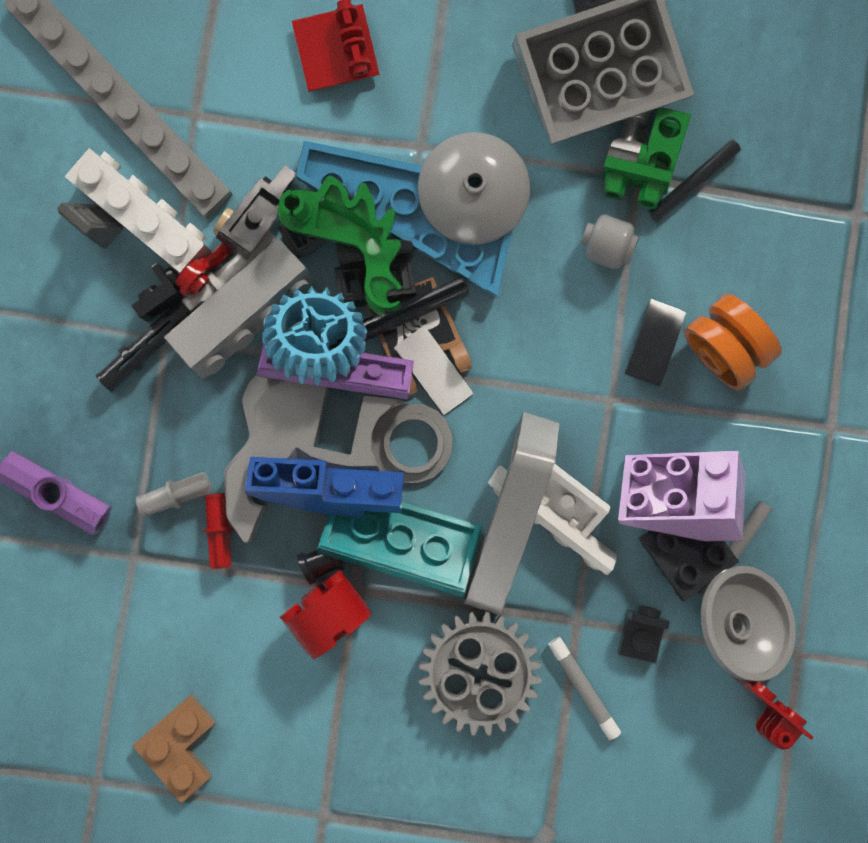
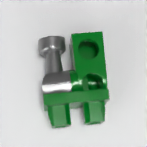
(642, 164)

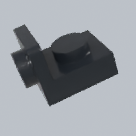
(155, 299)
(642, 634)

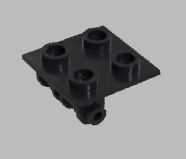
(687, 561)

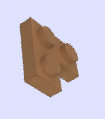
(168, 751)

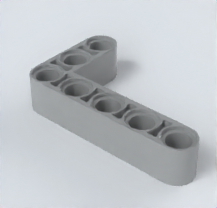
(514, 512)

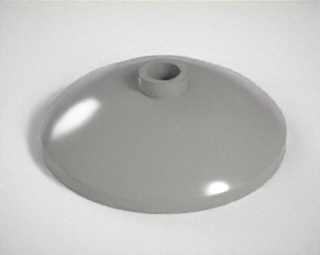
(471, 213)
(748, 623)

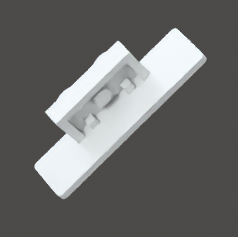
(570, 515)

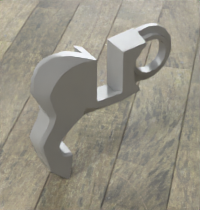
(287, 424)

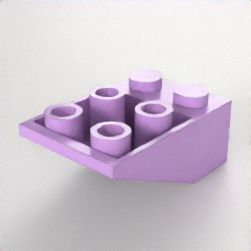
(685, 494)

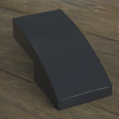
(655, 342)

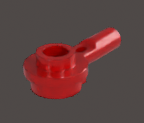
(194, 277)

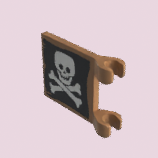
(437, 323)

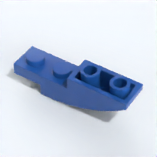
(324, 490)

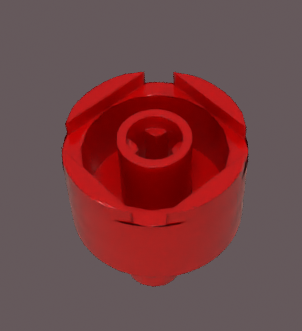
(326, 615)

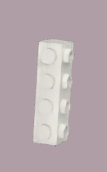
(131, 207)

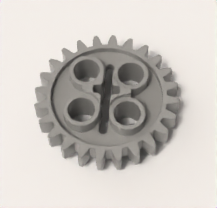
(466, 704)

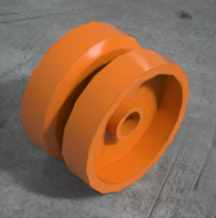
(733, 341)

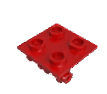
(335, 47)
(777, 722)

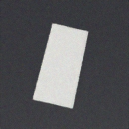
(434, 370)

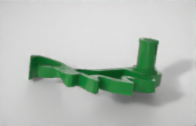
(335, 218)

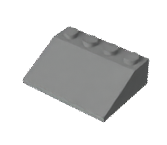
(601, 66)

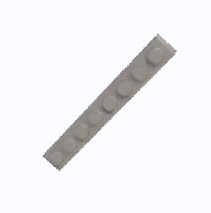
(121, 103)

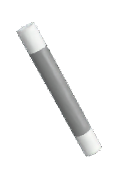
(584, 688)

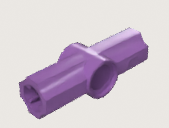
(74, 503)

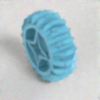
(321, 319)

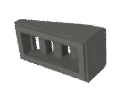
(91, 222)

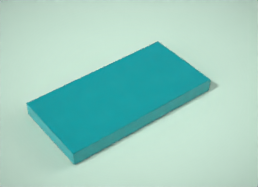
(406, 545)

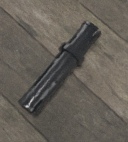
(111, 376)

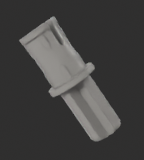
(173, 494)

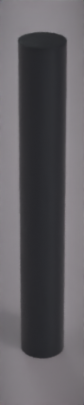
(695, 180)

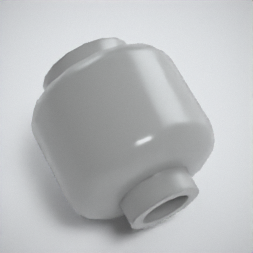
(610, 242)

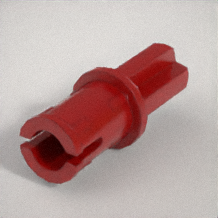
(218, 531)

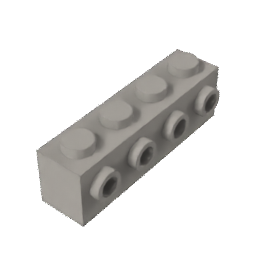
(238, 309)

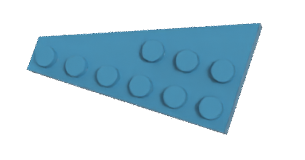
(396, 187)

